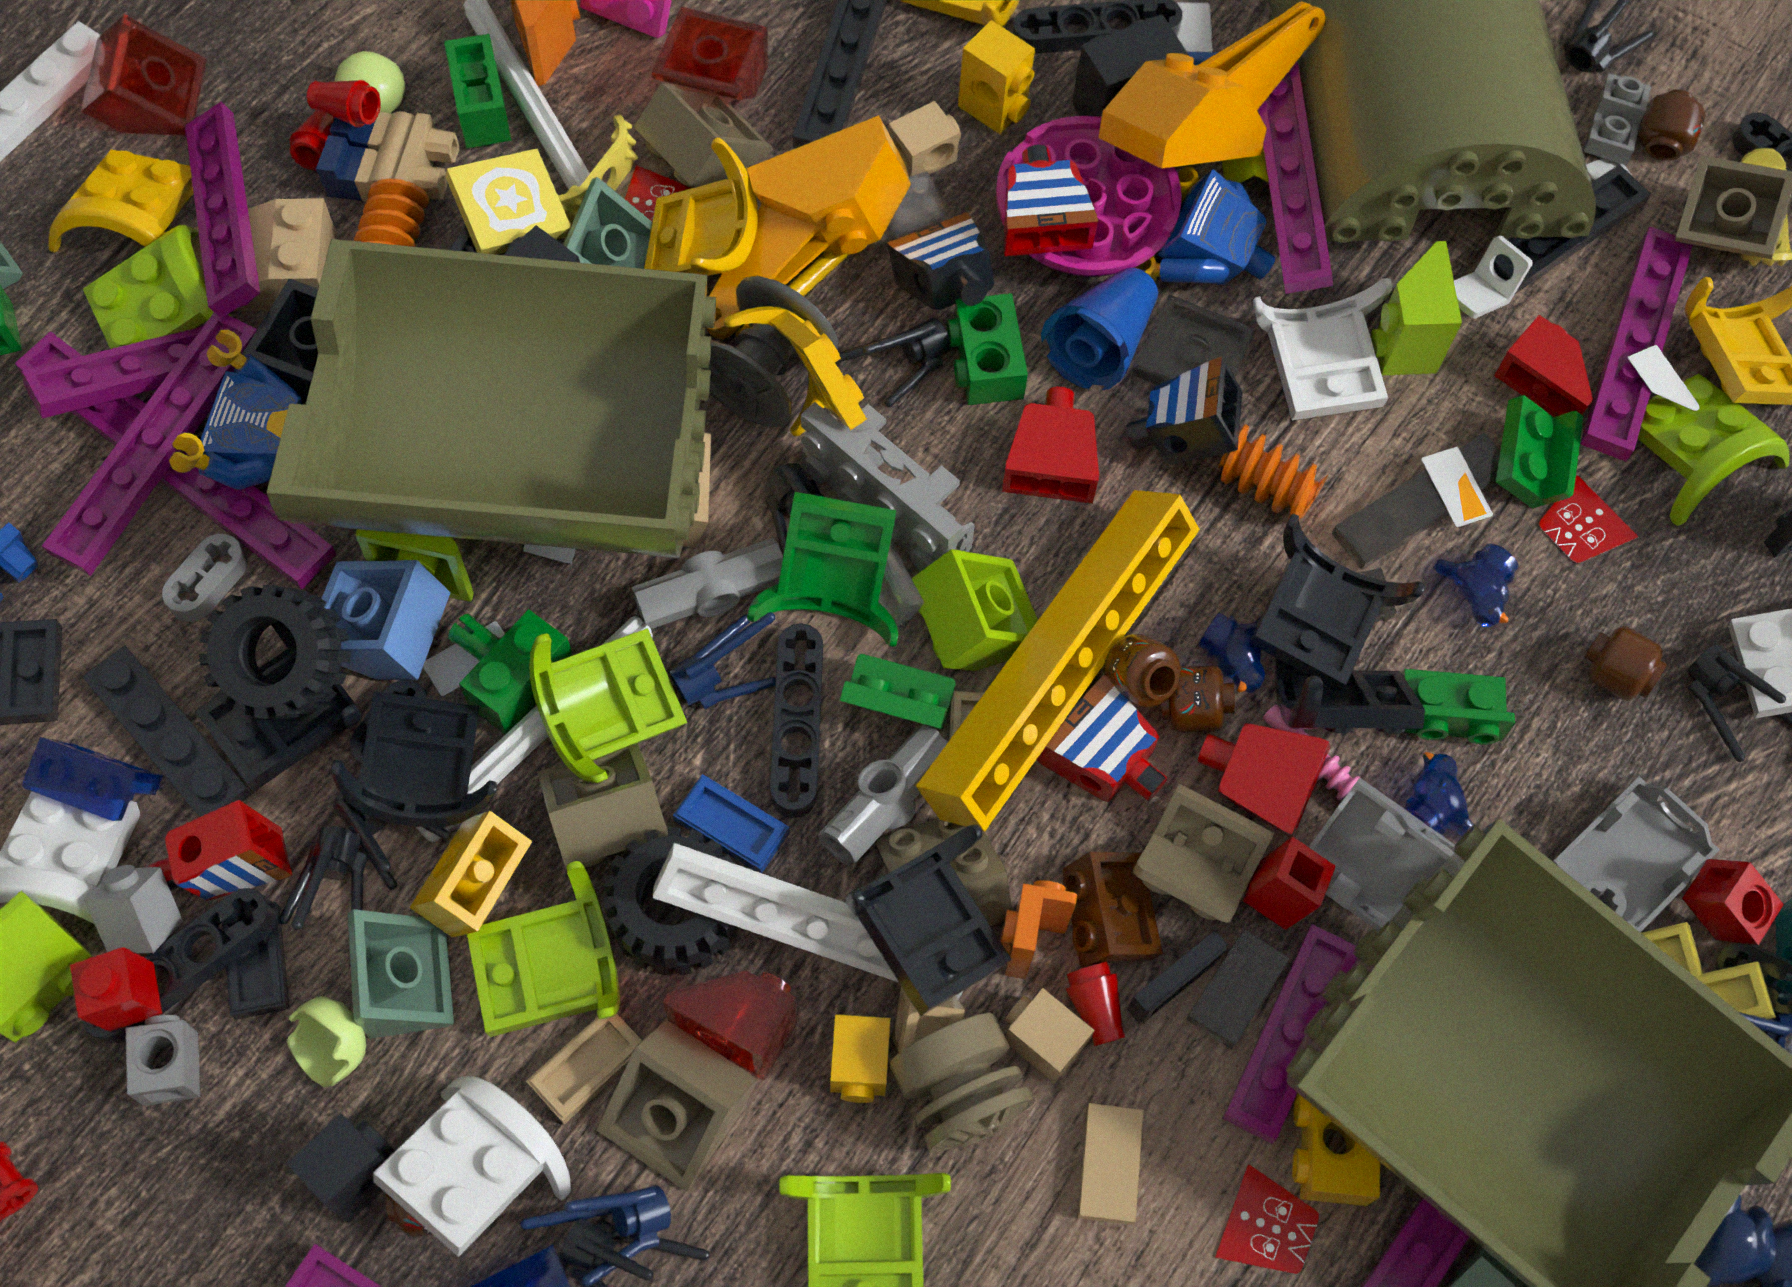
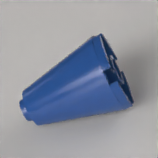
(1101, 329)

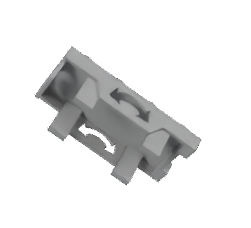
(851, 469)
(1641, 850)
(1377, 853)

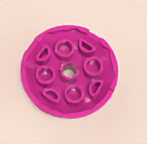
(1131, 197)

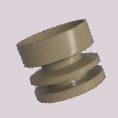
(964, 1089)

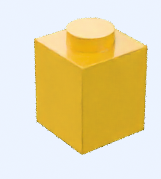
(860, 1057)

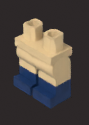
(390, 148)

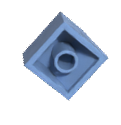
(388, 615)

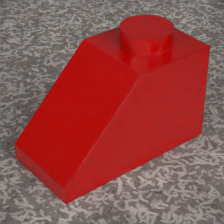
(1547, 369)

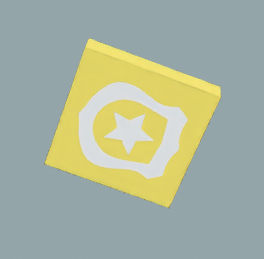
(506, 200)

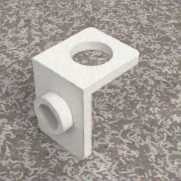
(1484, 289)

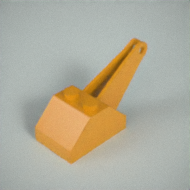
(1208, 111)
(816, 200)

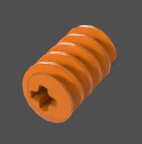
(392, 213)
(1271, 475)

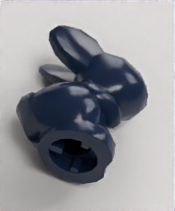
(1747, 1248)

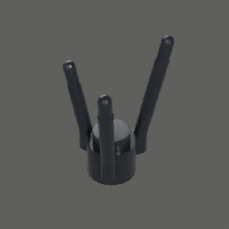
(1590, 46)
(920, 343)
(783, 484)
(1721, 673)
(365, 828)
(330, 858)
(592, 1244)

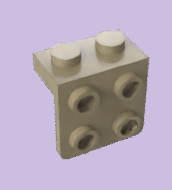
(1202, 854)
(976, 868)

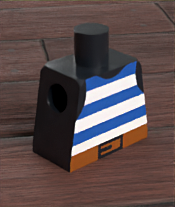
(943, 263)
(1192, 415)

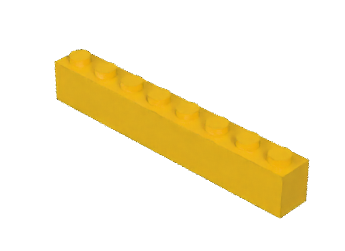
(1057, 660)

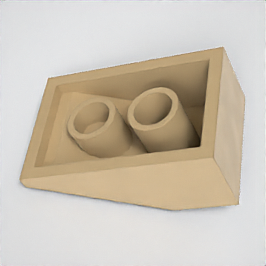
(288, 243)

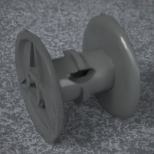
(746, 375)

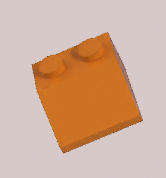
(545, 33)

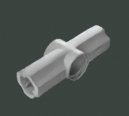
(709, 583)
(883, 797)

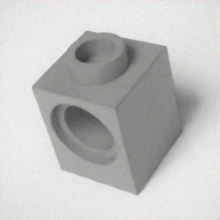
(179, 1077)

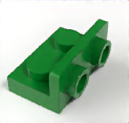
(1538, 453)
(899, 691)
(1461, 706)

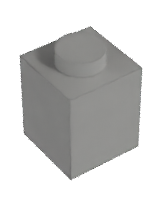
(133, 909)

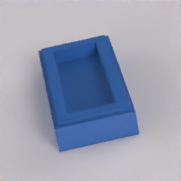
(732, 822)

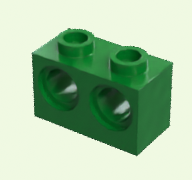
(477, 90)
(994, 349)

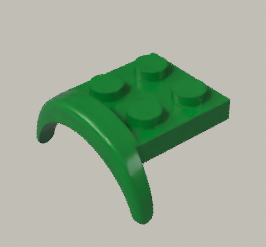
(834, 563)

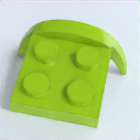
(152, 292)
(1706, 442)
(602, 699)
(546, 963)
(865, 1227)

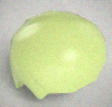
(379, 73)
(326, 1040)

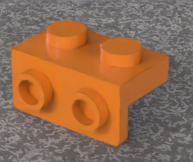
(1039, 907)

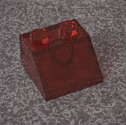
(714, 54)
(143, 81)
(737, 1017)

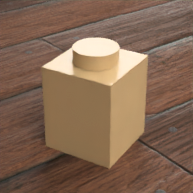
(1046, 1034)

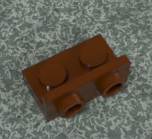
(1112, 909)

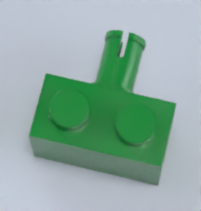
(502, 676)

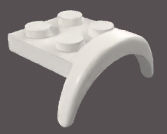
(1327, 354)
(1765, 649)
(61, 853)
(471, 1162)

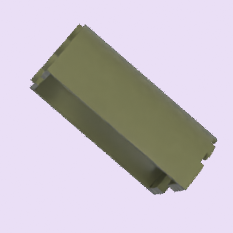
(1440, 113)
(501, 401)
(1547, 1074)

